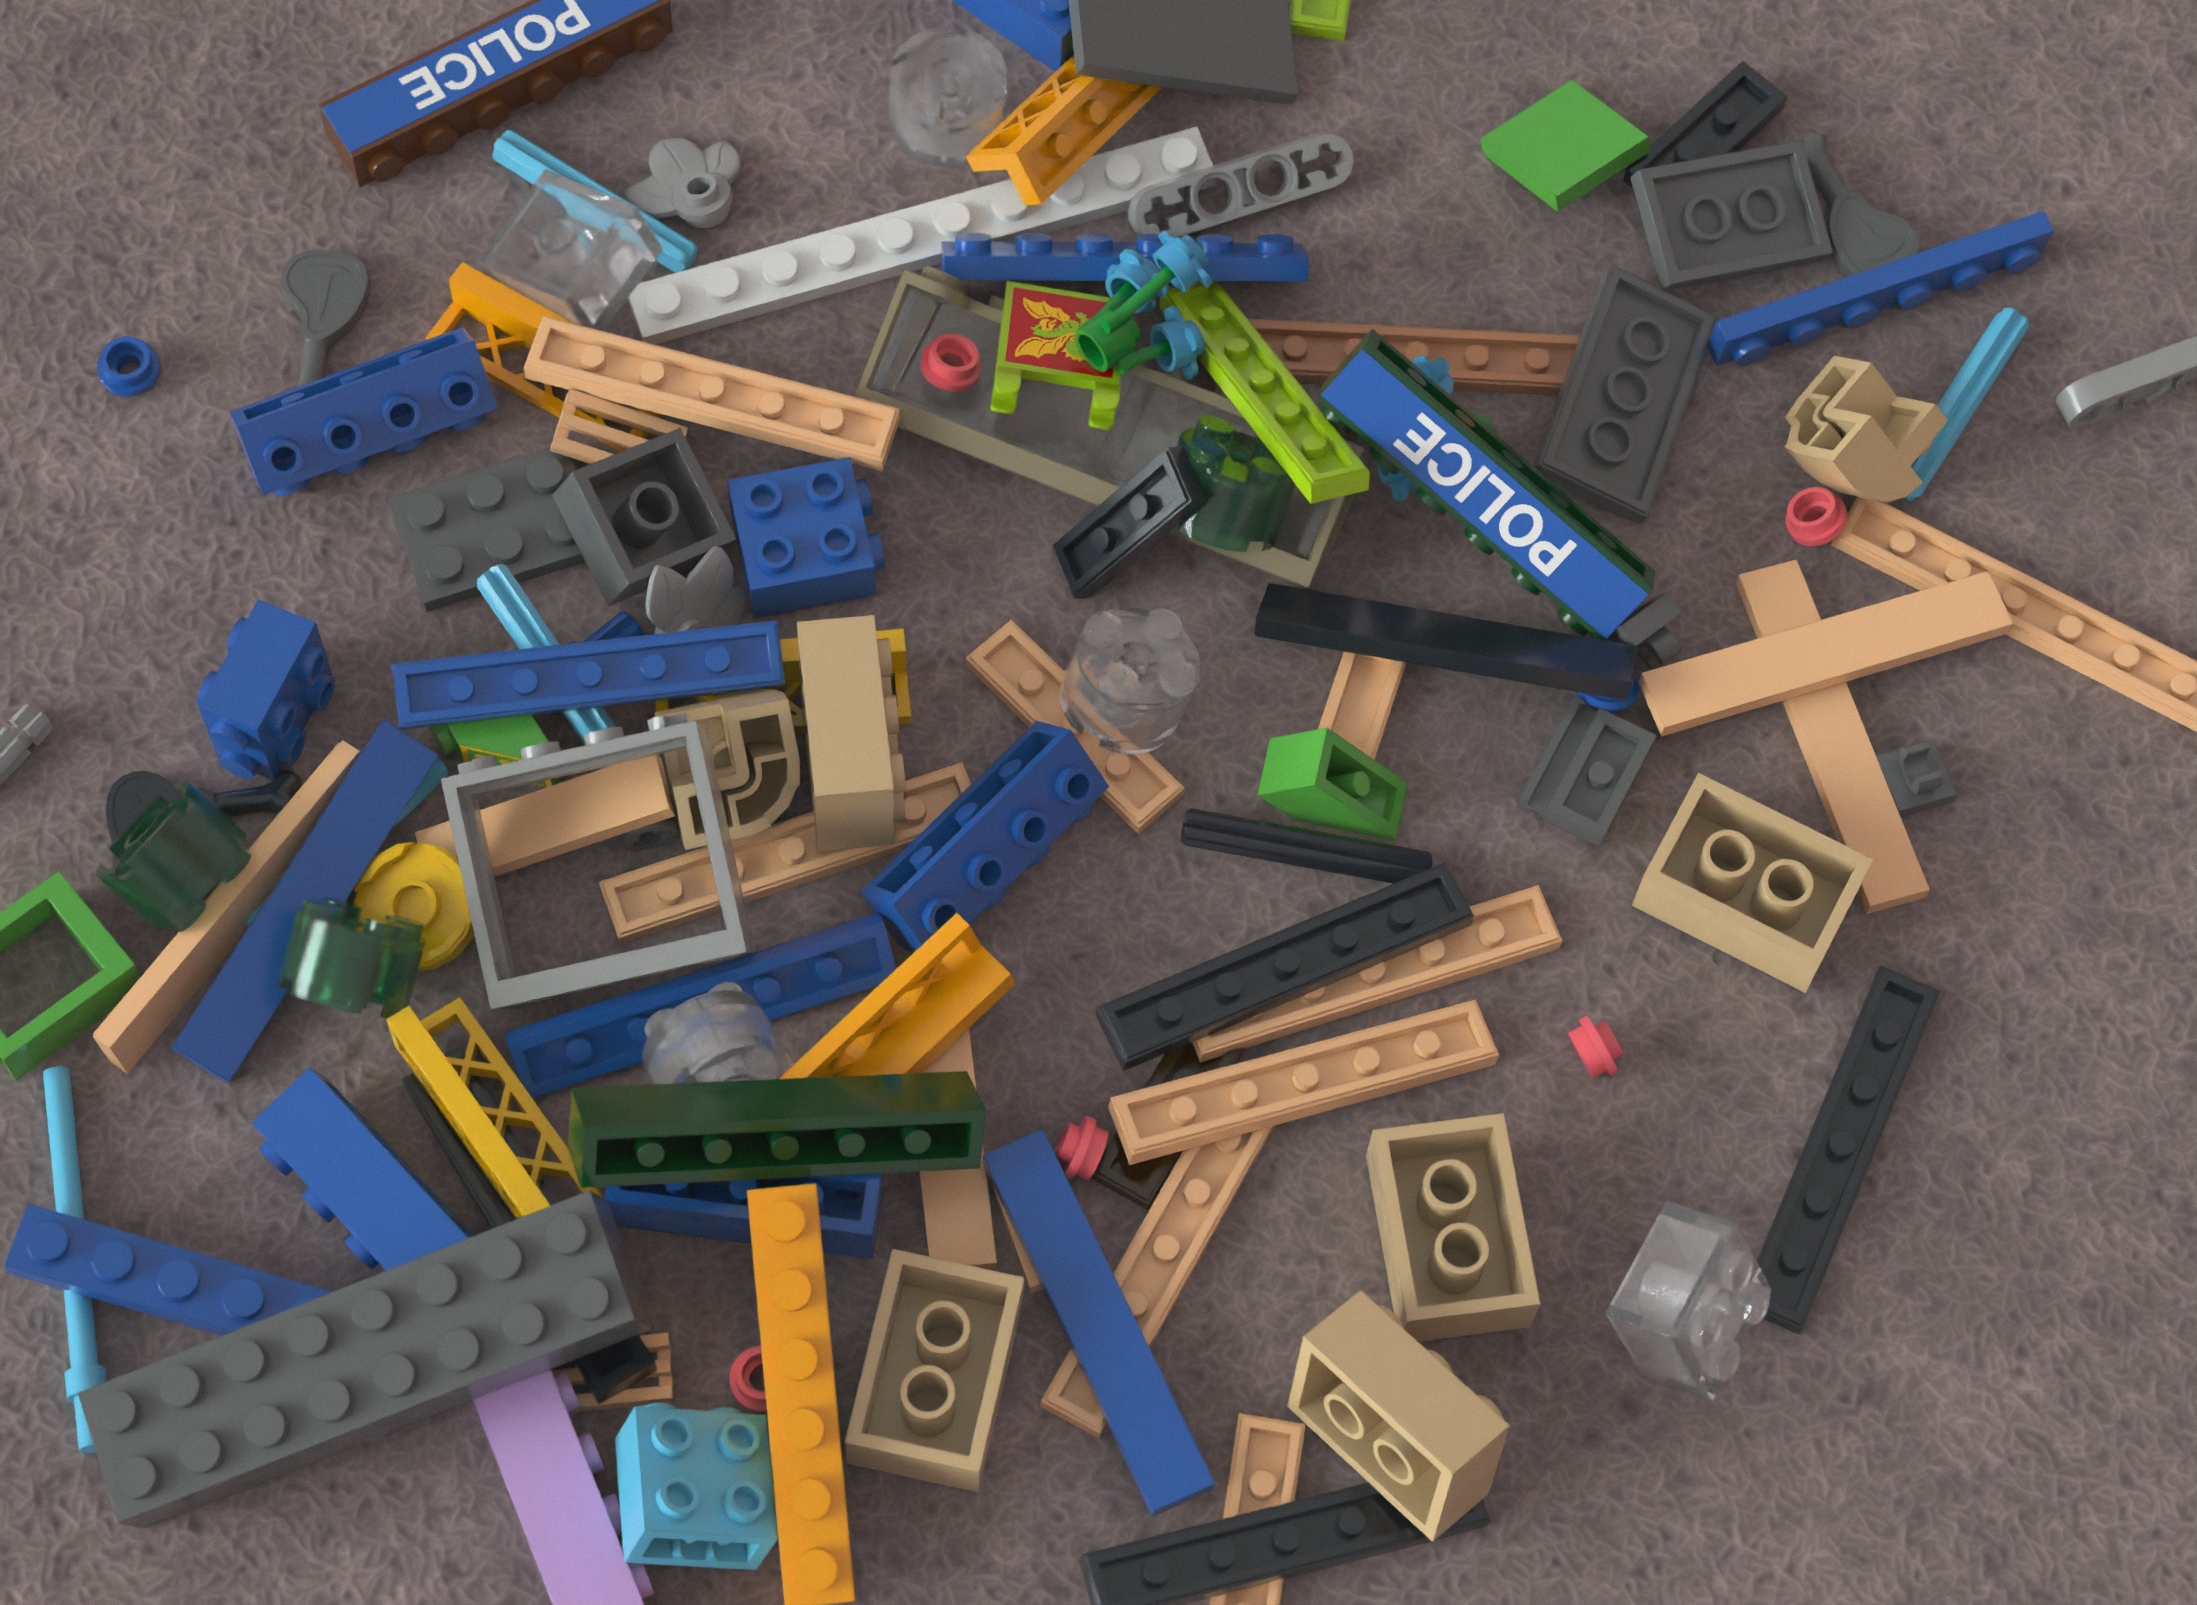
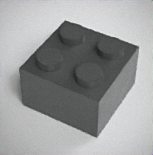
(642, 512)

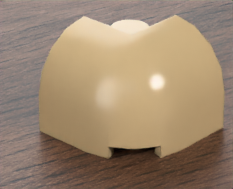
(1859, 433)
(752, 758)

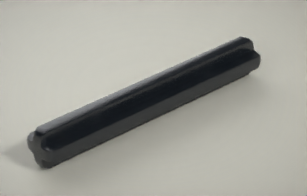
(1302, 847)

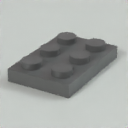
(1731, 215)
(486, 520)

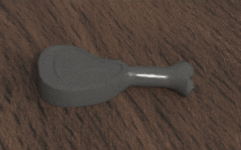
(1857, 231)
(329, 297)

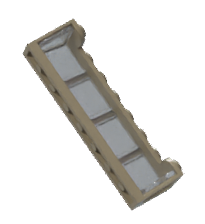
(1051, 430)

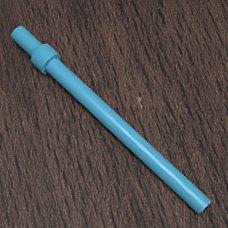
(85, 1368)

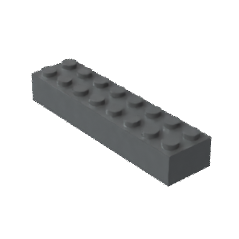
(364, 1361)

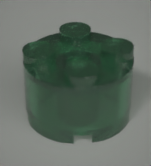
(1242, 487)
(175, 858)
(350, 959)

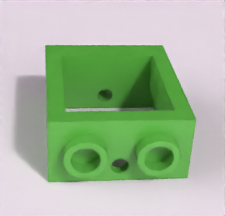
(84, 1004)

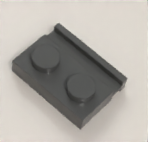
(1587, 771)

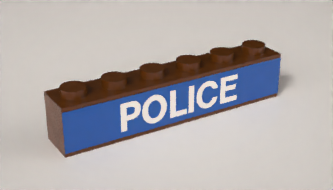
(484, 78)

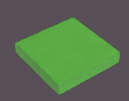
(1565, 145)

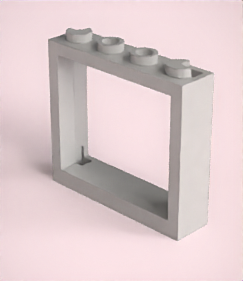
(548, 762)

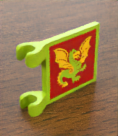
(1041, 346)

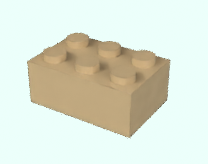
(850, 732)
(1751, 882)
(1452, 1227)
(934, 1370)
(1397, 1414)

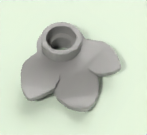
(688, 182)
(698, 600)

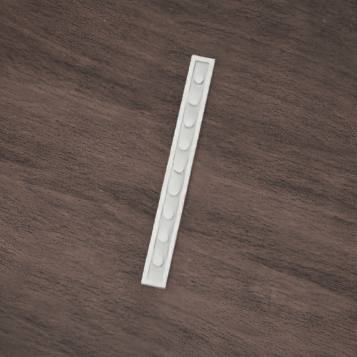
(901, 241)

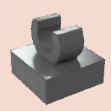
(1647, 630)
(1917, 777)

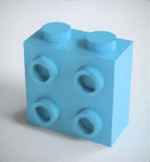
(695, 1487)

